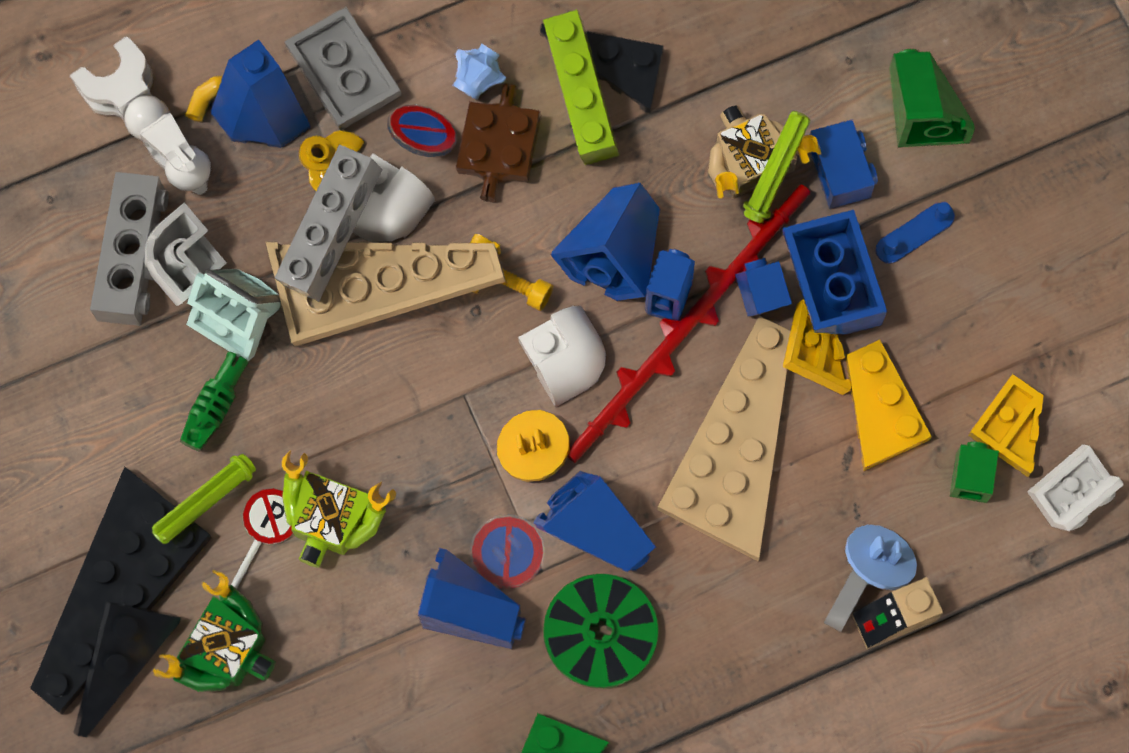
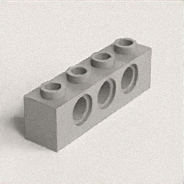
(128, 195)
(328, 223)

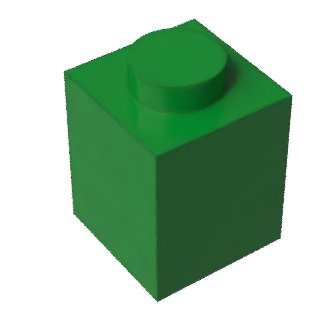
(974, 472)

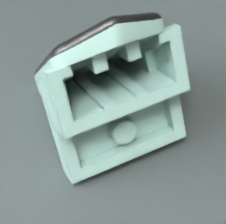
(231, 309)

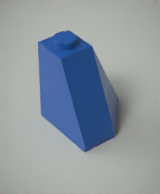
(257, 100)
(613, 244)
(596, 522)
(468, 605)

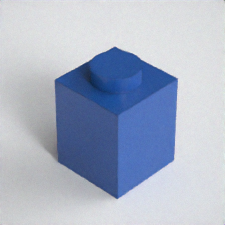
(763, 287)

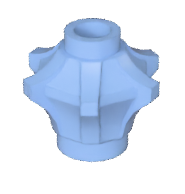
(477, 71)

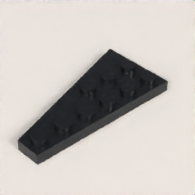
(122, 568)

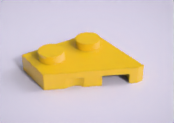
(815, 354)
(1012, 424)

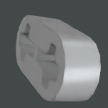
(845, 602)

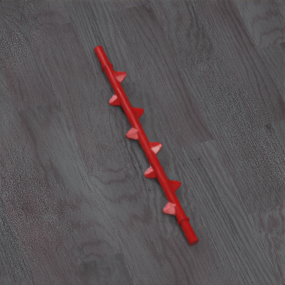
(676, 331)

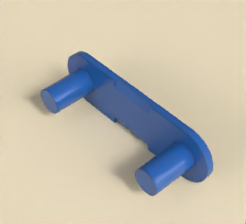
(915, 232)

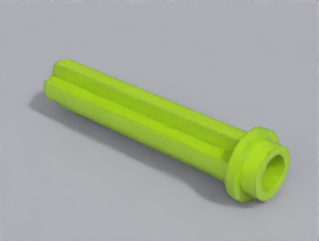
(776, 168)
(204, 498)

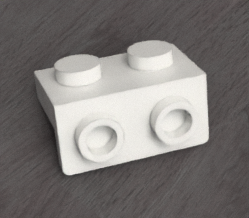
(1074, 489)

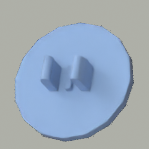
(881, 557)

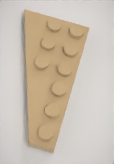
(383, 282)
(730, 461)

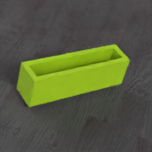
(581, 87)

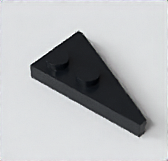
(626, 65)
(122, 649)

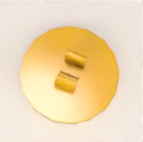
(533, 445)

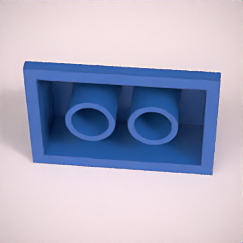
(835, 274)

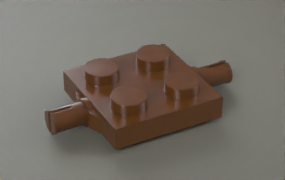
(498, 142)

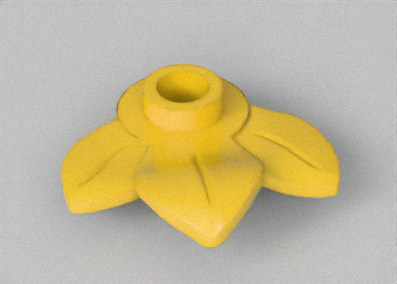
(318, 166)

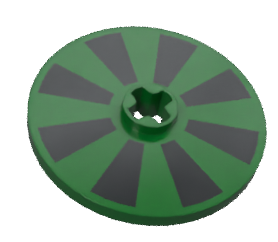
(616, 656)

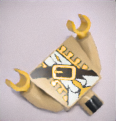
(745, 149)

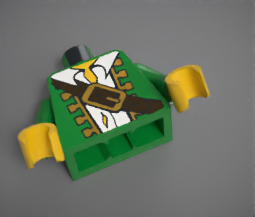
(222, 644)

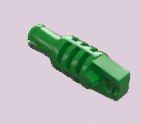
(212, 403)

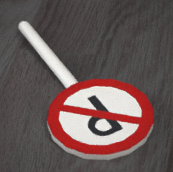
(264, 522)

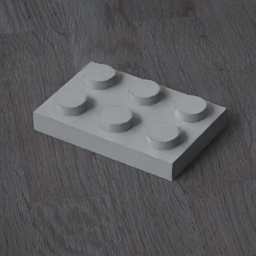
(343, 68)

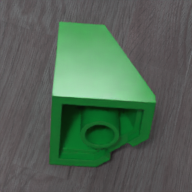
(925, 103)

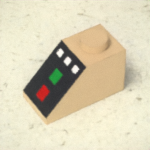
(897, 613)

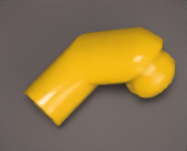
(201, 98)

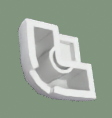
(394, 205)
(179, 252)
(565, 354)

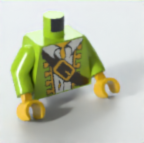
(329, 512)

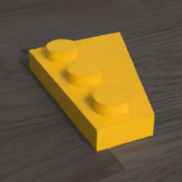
(883, 408)

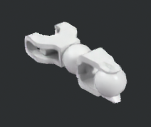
(145, 116)

